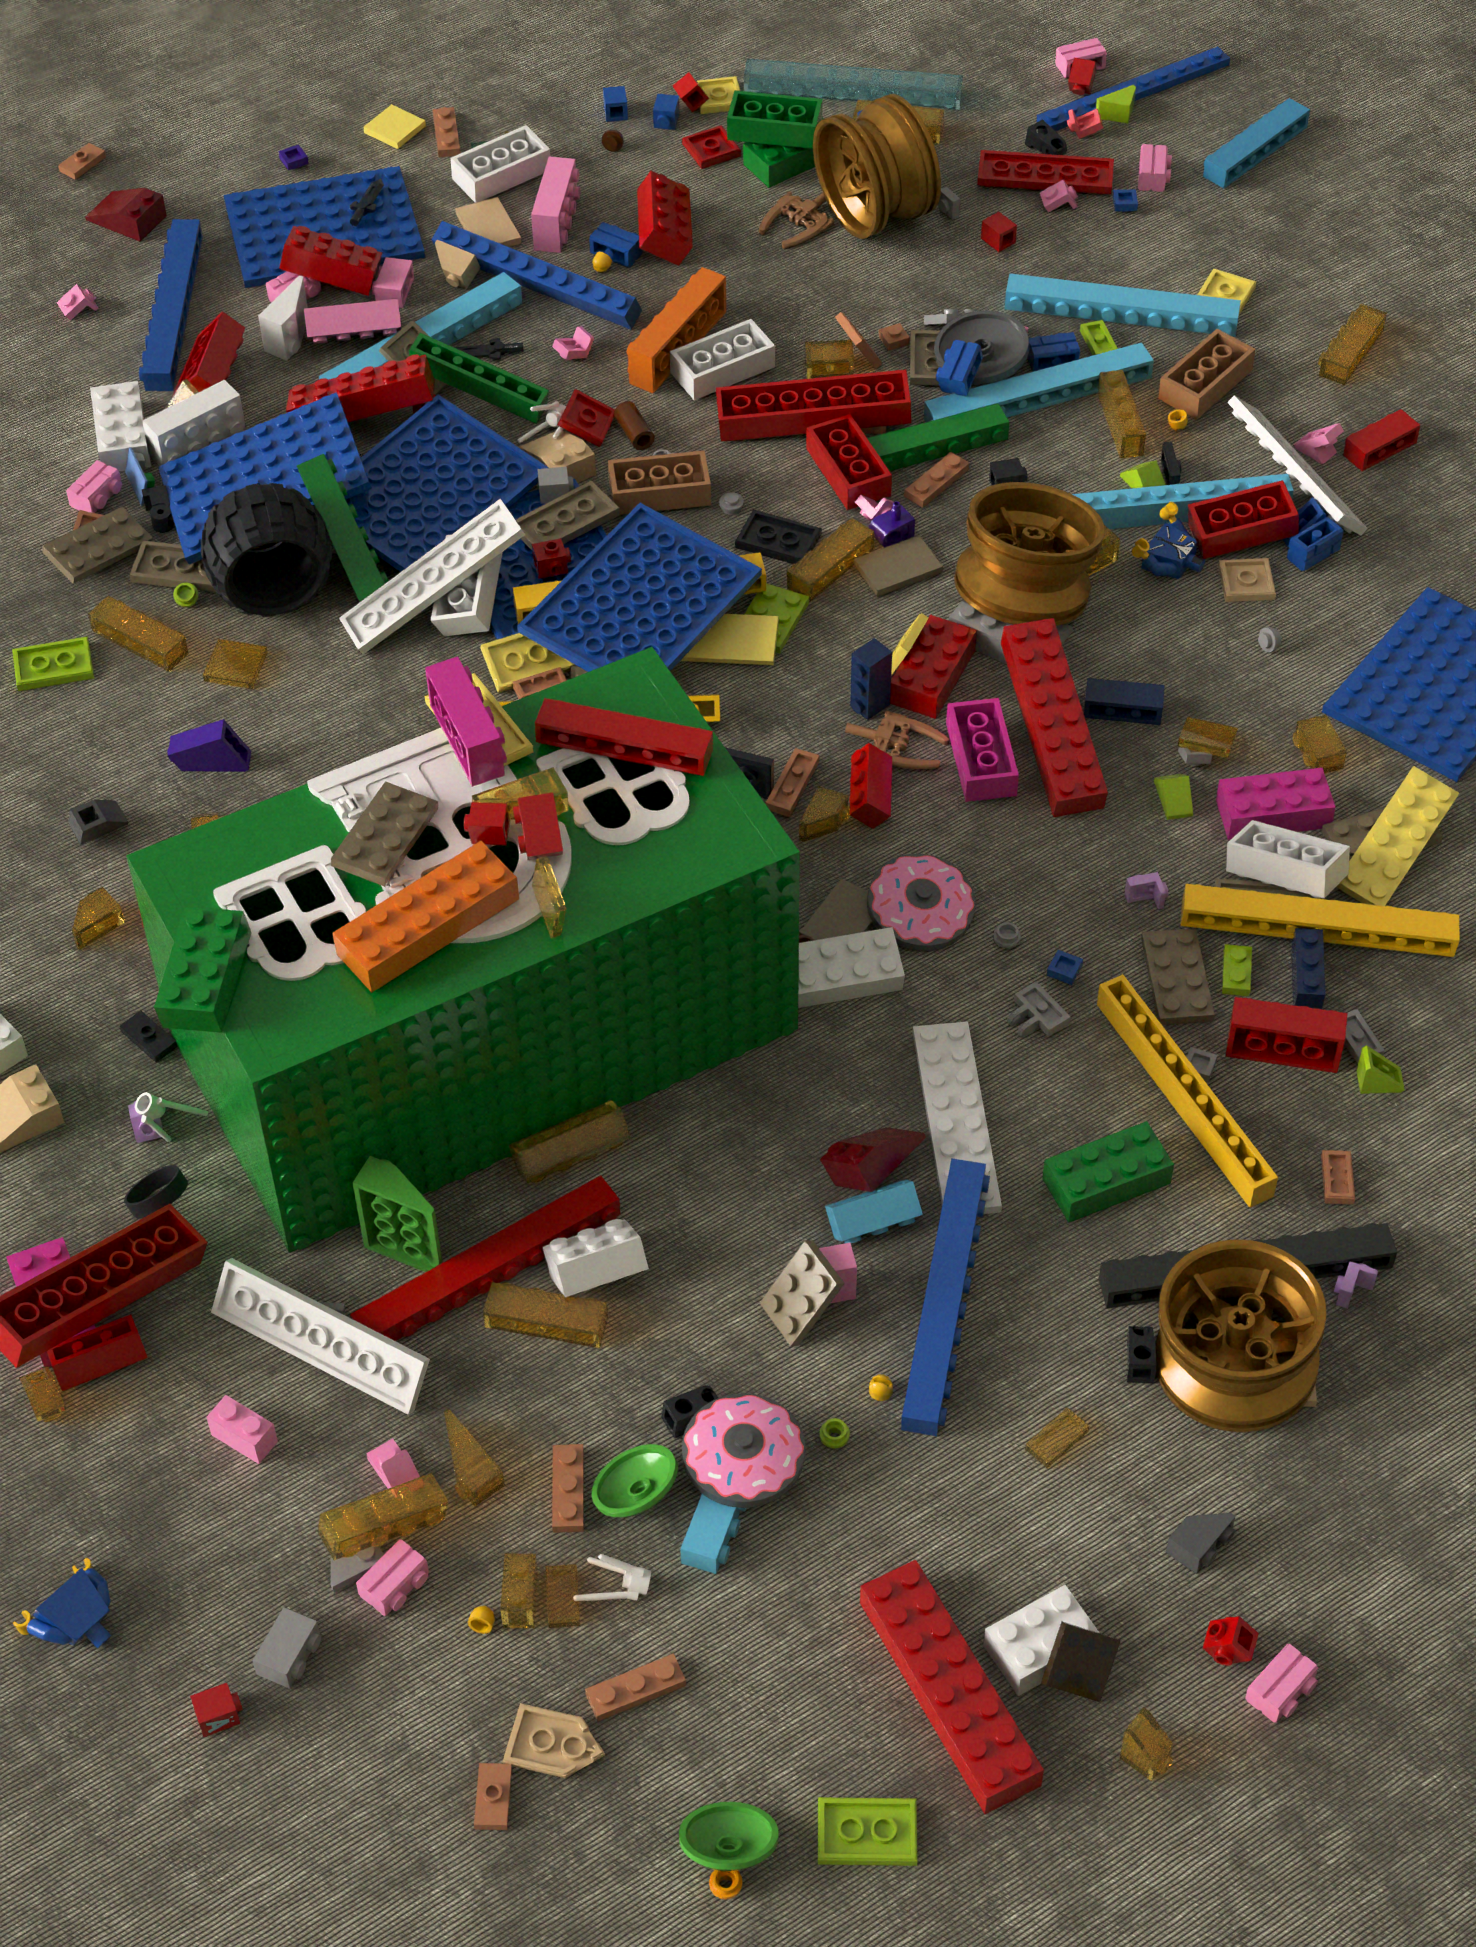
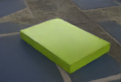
(53, 663)
(867, 1831)

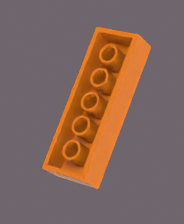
(681, 322)
(426, 916)

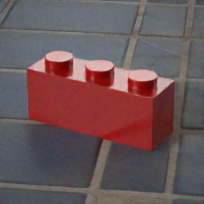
(1381, 440)
(870, 785)
(97, 1352)

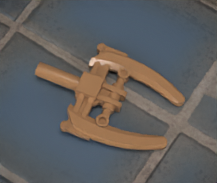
(804, 212)
(886, 737)

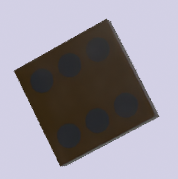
(1080, 1661)

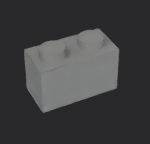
(287, 1648)

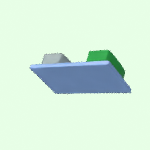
(135, 473)

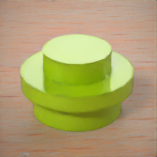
(185, 594)

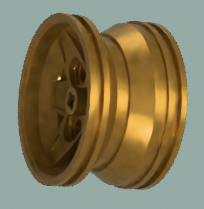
(877, 165)
(1028, 553)
(1220, 1376)

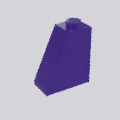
(209, 749)

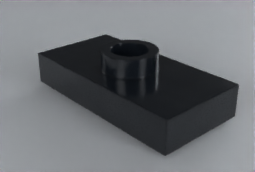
(1170, 464)
(148, 1036)

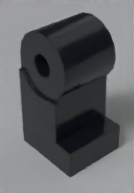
(1046, 140)
(158, 504)
(1141, 1355)
(680, 1409)

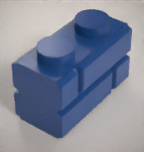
(616, 243)
(1052, 350)
(959, 367)
(1315, 544)

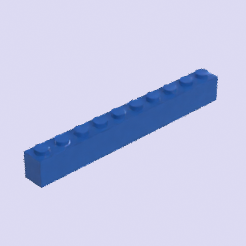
(544, 277)
(171, 305)
(943, 1298)

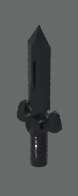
(363, 207)
(498, 349)

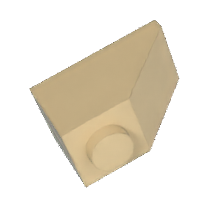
(458, 265)

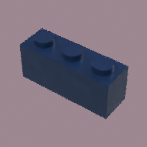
(871, 679)
(1124, 701)
(1308, 968)

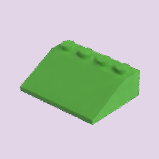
(396, 1216)

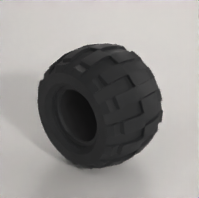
(271, 578)

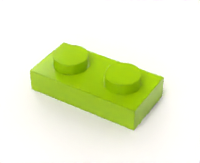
(1097, 337)
(1237, 970)

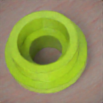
(834, 1426)

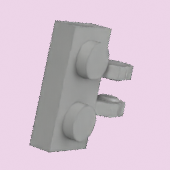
(1040, 1008)

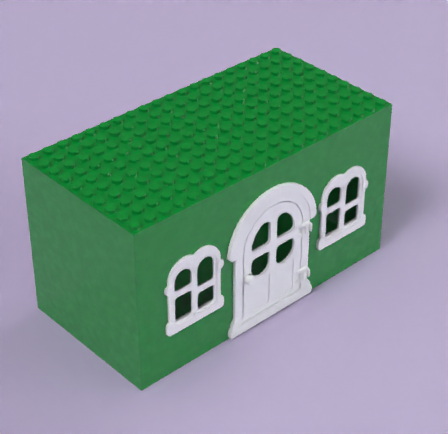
(662, 969)

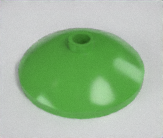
(635, 1481)
(728, 1836)

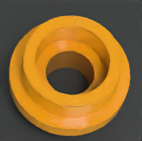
(725, 1893)

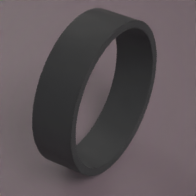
(171, 1192)

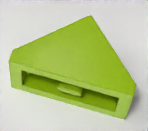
(1117, 105)
(1143, 475)
(1175, 795)
(1378, 1073)

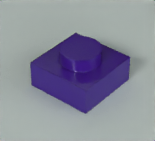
(293, 157)

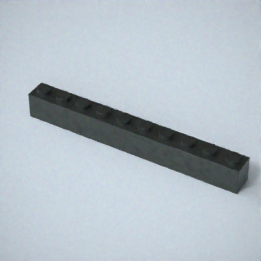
(1323, 1253)

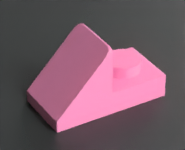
(1320, 443)
(392, 1464)

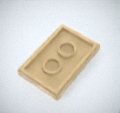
(490, 221)

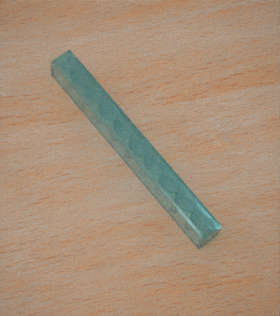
(852, 83)

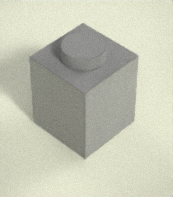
(553, 483)

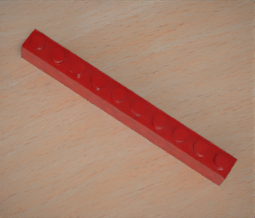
(488, 1261)

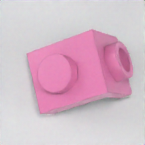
(1058, 195)
(76, 300)
(575, 347)
(871, 508)

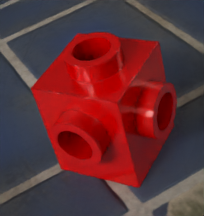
(550, 558)
(1230, 1640)

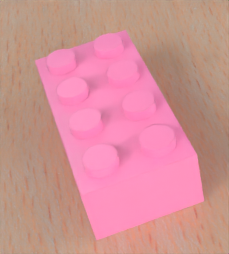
(555, 204)
(352, 320)

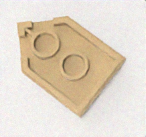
(550, 1742)

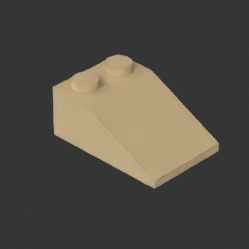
(564, 452)
(26, 1107)

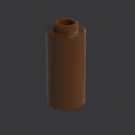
(634, 425)

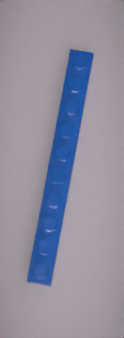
(1145, 85)

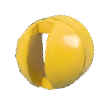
(601, 262)
(1178, 414)
(878, 1389)
(481, 1619)

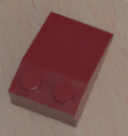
(130, 212)
(869, 1157)

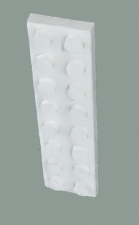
(1297, 467)
(431, 576)
(954, 1103)
(320, 1336)

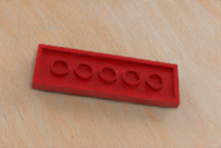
(1044, 170)

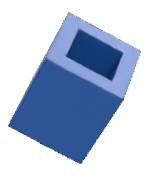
(615, 103)
(666, 111)

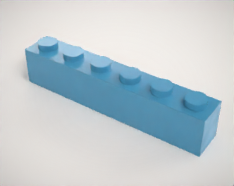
(1256, 143)

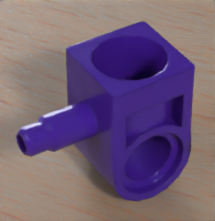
(893, 526)

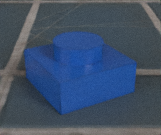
(1125, 200)
(1064, 967)

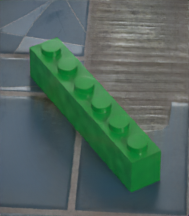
(481, 378)
(941, 437)
(341, 525)

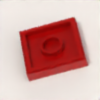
(711, 147)
(587, 418)

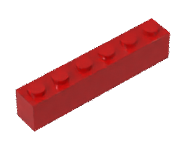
(624, 736)

